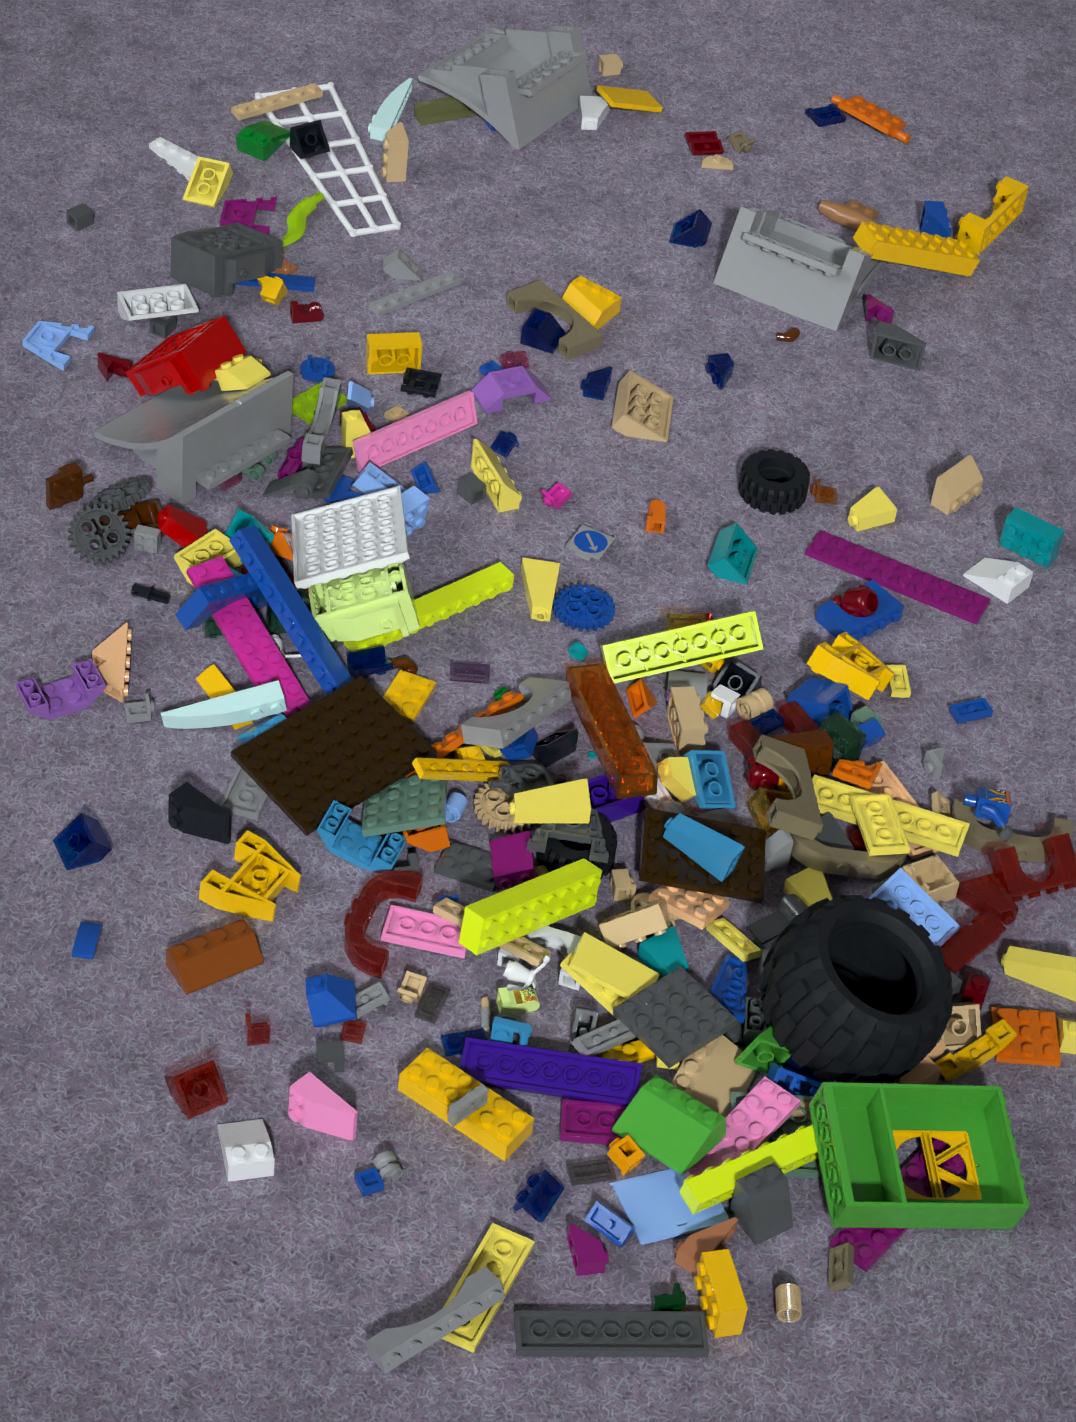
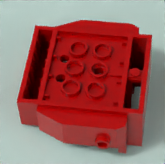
(187, 359)

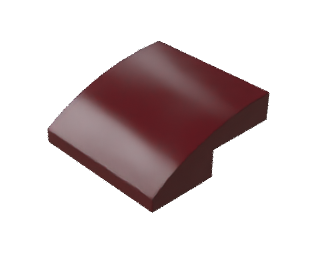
(703, 143)

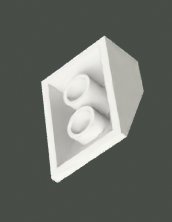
(1000, 577)
(246, 1150)

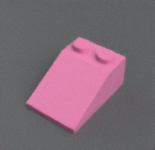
(321, 1108)

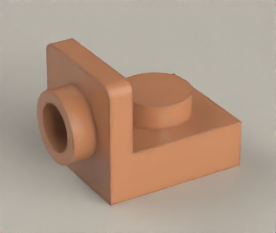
(287, 267)

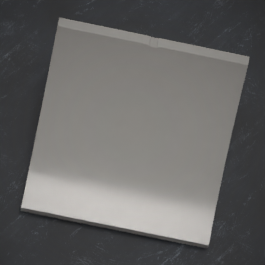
(516, 78)
(794, 267)
(205, 433)

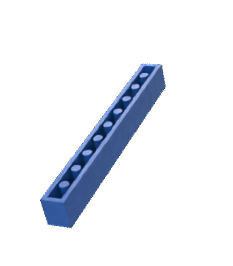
(290, 609)

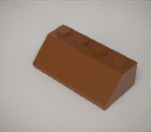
(214, 956)

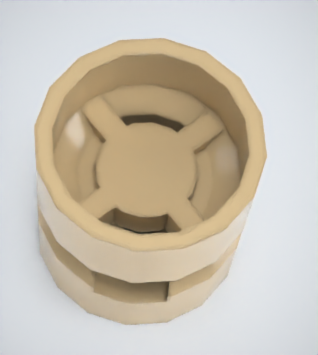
(754, 704)

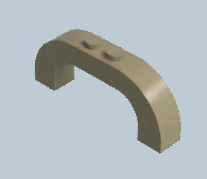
(988, 840)
(845, 861)

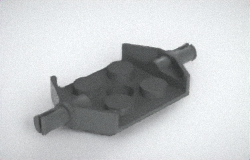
(524, 778)

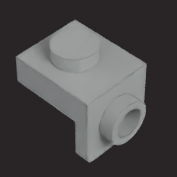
(139, 711)
(933, 762)

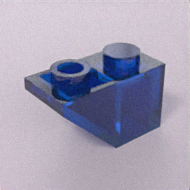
(720, 369)

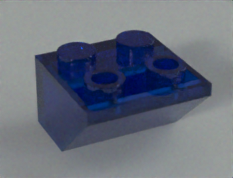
(541, 331)

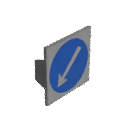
(590, 543)

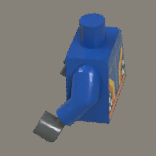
(994, 806)

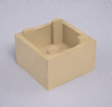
(934, 878)

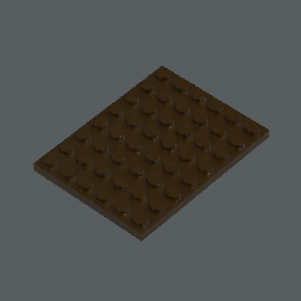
(332, 751)

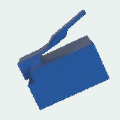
(521, 747)

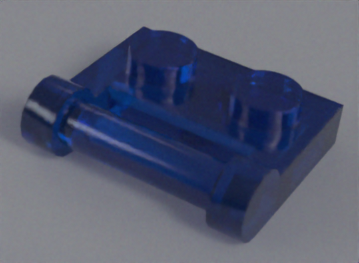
(826, 115)

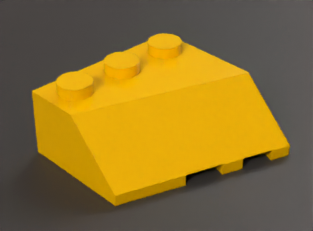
(592, 301)

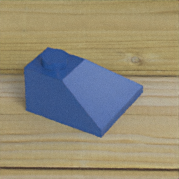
(331, 999)

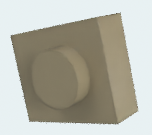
(740, 142)

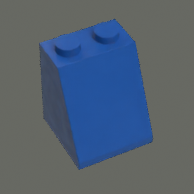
(822, 699)

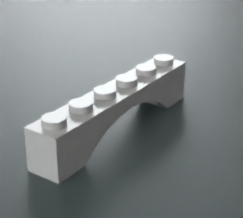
(316, 438)
(399, 1344)

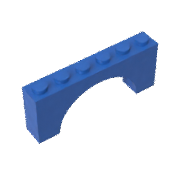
(215, 596)

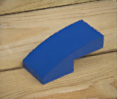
(87, 940)

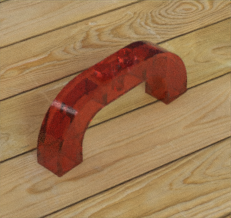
(384, 886)

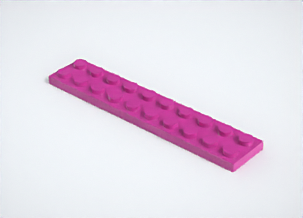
(250, 639)

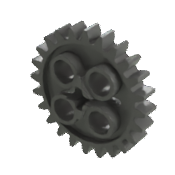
(123, 494)
(82, 539)

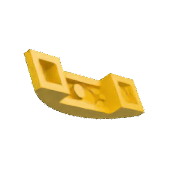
(978, 1052)

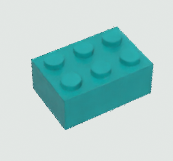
(1031, 537)

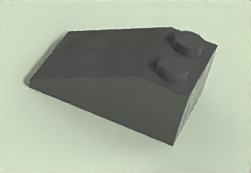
(897, 346)

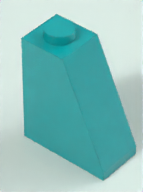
(663, 953)

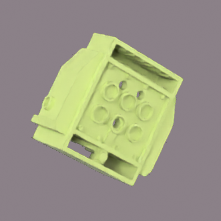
(365, 604)

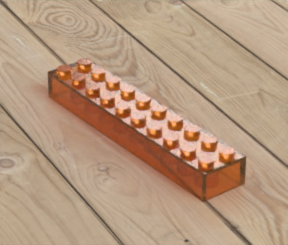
(611, 731)

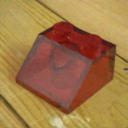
(196, 1087)

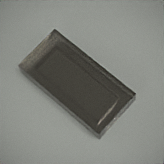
(432, 1003)
(590, 1171)

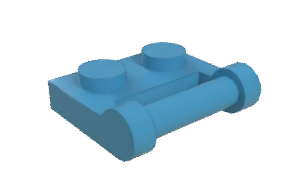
(504, 1030)

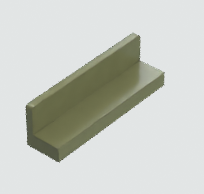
(441, 110)

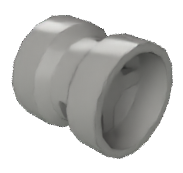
(386, 1164)

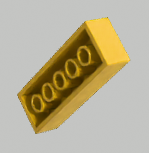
(437, 1083)

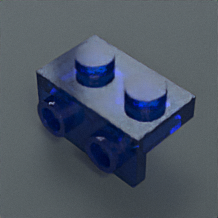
(368, 661)
(539, 1195)

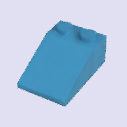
(711, 779)

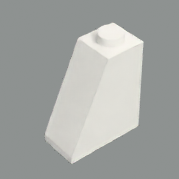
(592, 111)

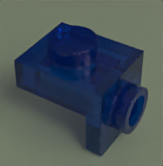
(504, 443)

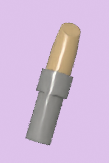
(485, 1014)

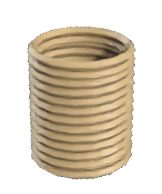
(788, 1297)

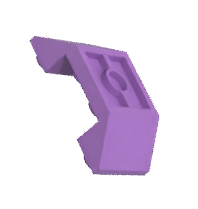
(508, 384)
(63, 695)

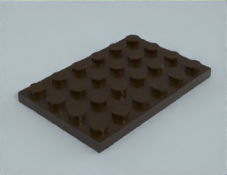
(668, 866)

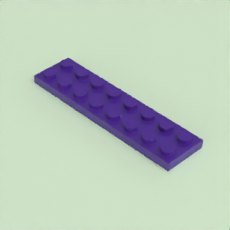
(551, 1072)

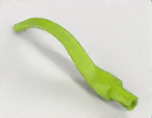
(297, 218)

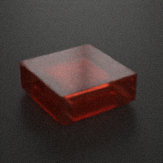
(353, 1032)

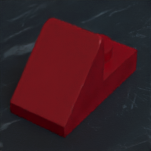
(112, 365)

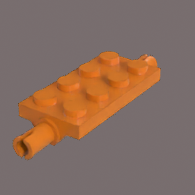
(874, 116)

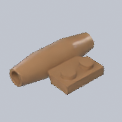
(848, 215)

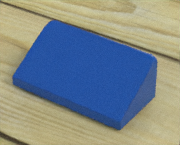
(425, 479)

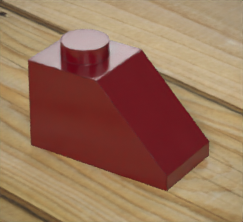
(976, 989)

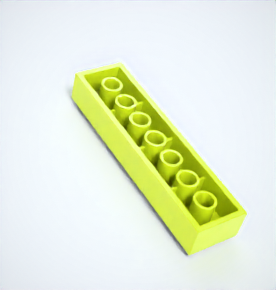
(682, 647)
(529, 906)

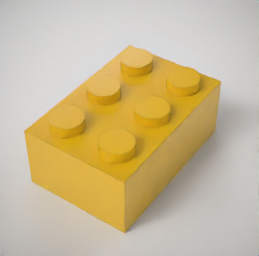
(392, 352)
(720, 1293)

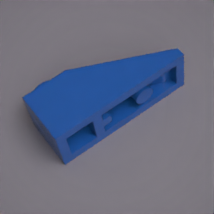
(793, 1080)

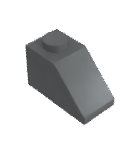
(584, 1022)

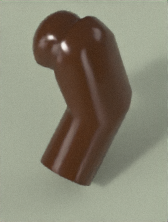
(789, 336)
(405, 663)

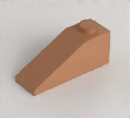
(706, 1240)

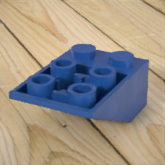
(935, 219)

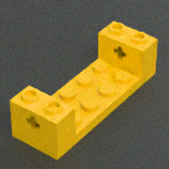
(1008, 206)

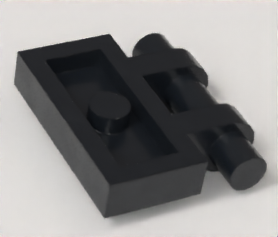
(423, 379)

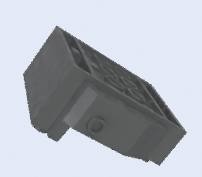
(223, 256)

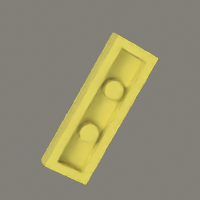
(733, 940)

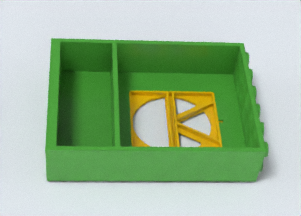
(858, 1143)

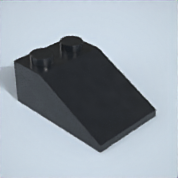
(198, 815)

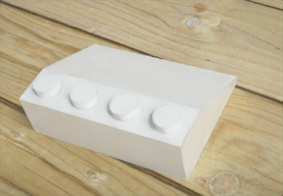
(155, 302)

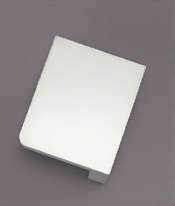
(728, 698)

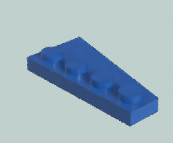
(731, 986)

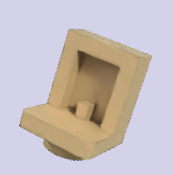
(412, 987)

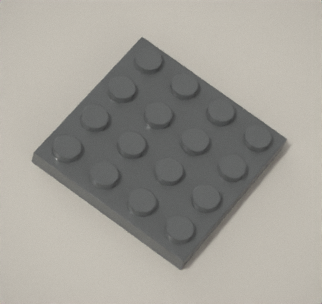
(675, 1017)

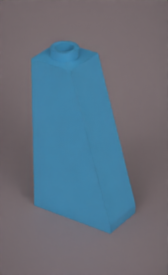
(703, 845)

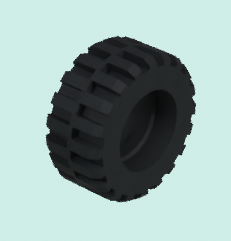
(769, 496)
(559, 855)

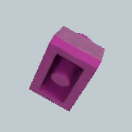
(586, 1252)

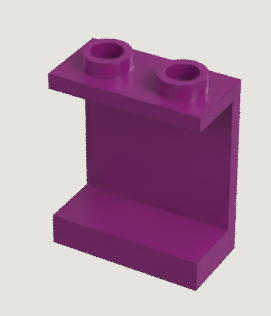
(512, 861)

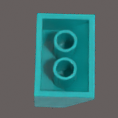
(733, 555)

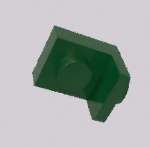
(670, 1302)

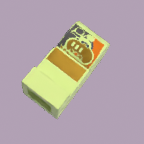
(517, 1000)

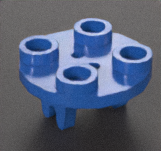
(316, 369)

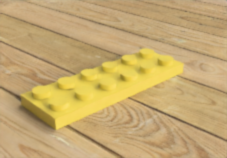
(504, 1256)

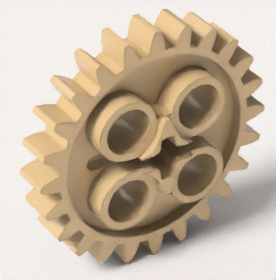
(493, 808)

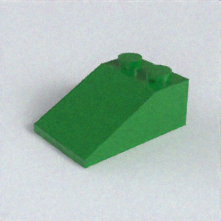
(261, 139)

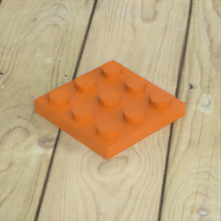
(1035, 1039)

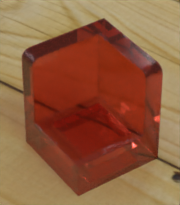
(256, 1032)

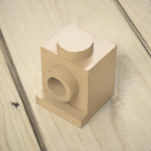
(622, 885)

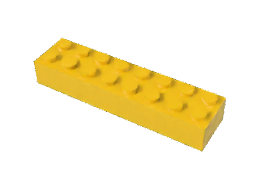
(916, 248)

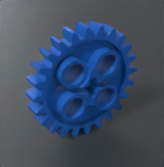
(584, 607)

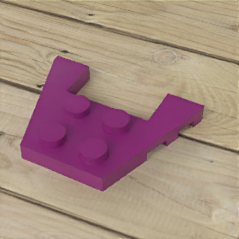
(245, 212)

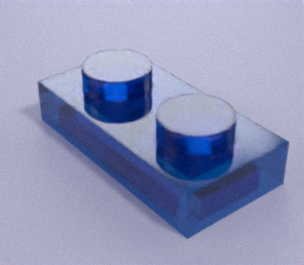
(767, 722)
(454, 1043)

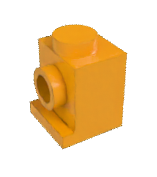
(625, 1154)

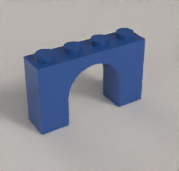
(838, 621)

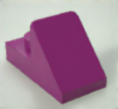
(877, 309)

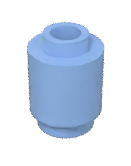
(455, 806)

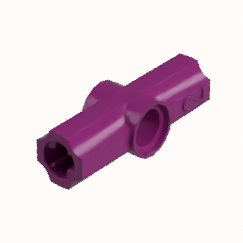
(293, 461)

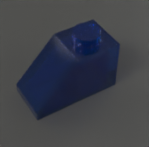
(597, 383)

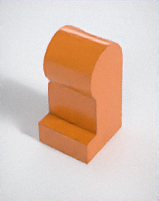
(656, 517)

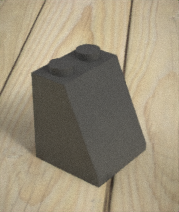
(762, 1203)

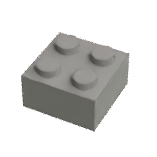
(147, 539)

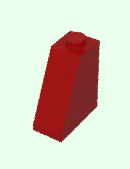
(181, 526)

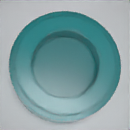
(578, 651)

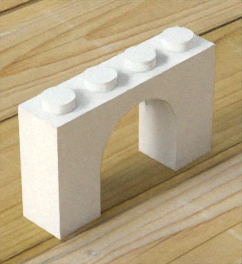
(550, 937)

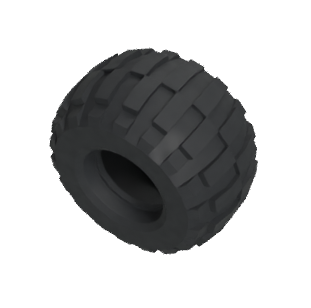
(856, 990)

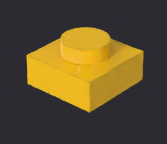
(711, 705)

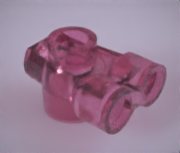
(513, 359)

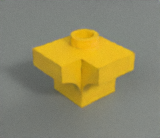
(272, 289)

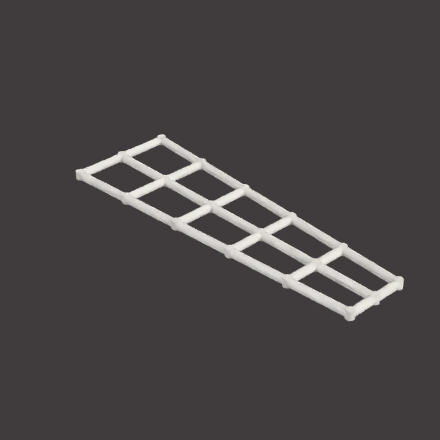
(340, 171)

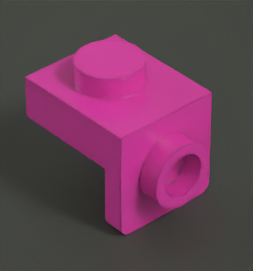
(556, 496)

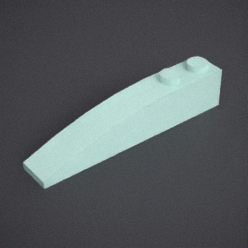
(390, 111)
(229, 708)

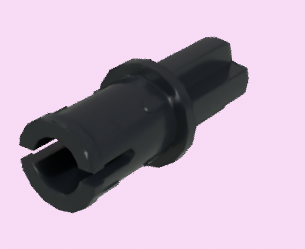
(150, 593)

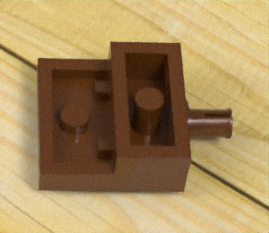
(66, 486)

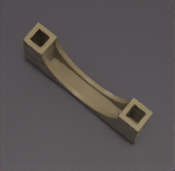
(581, 338)

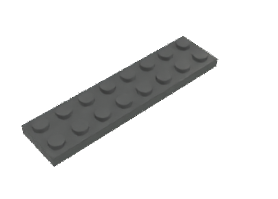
(610, 1333)

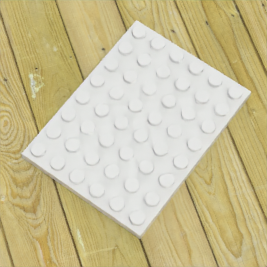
(349, 537)

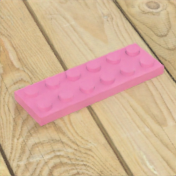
(750, 1123)

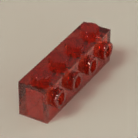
(971, 941)

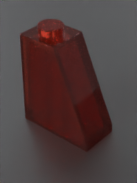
(986, 895)

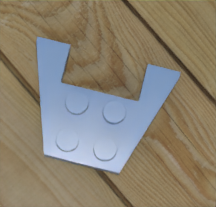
(48, 337)

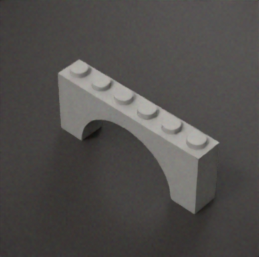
(498, 731)

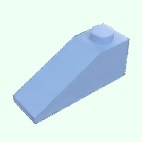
(359, 397)
(373, 479)

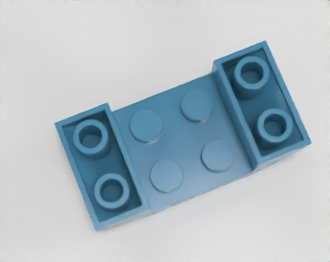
(347, 842)

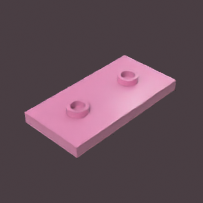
(422, 931)

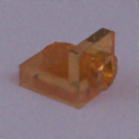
(824, 494)

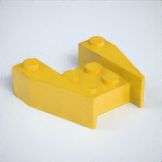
(852, 665)
(254, 884)

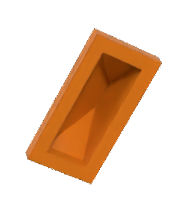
(640, 698)

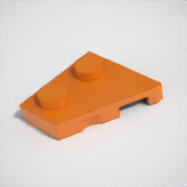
(857, 772)

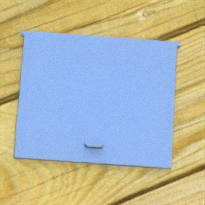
(659, 1210)

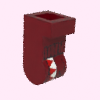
(306, 312)

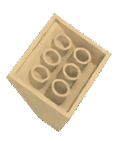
(642, 409)
(712, 1075)

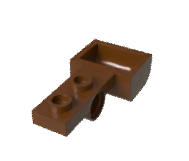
(140, 513)

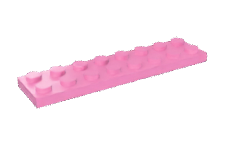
(416, 431)

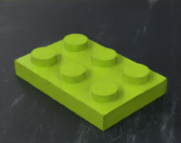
(305, 403)

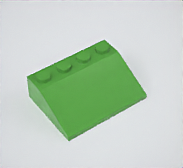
(671, 1125)

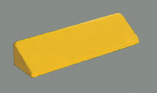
(215, 686)

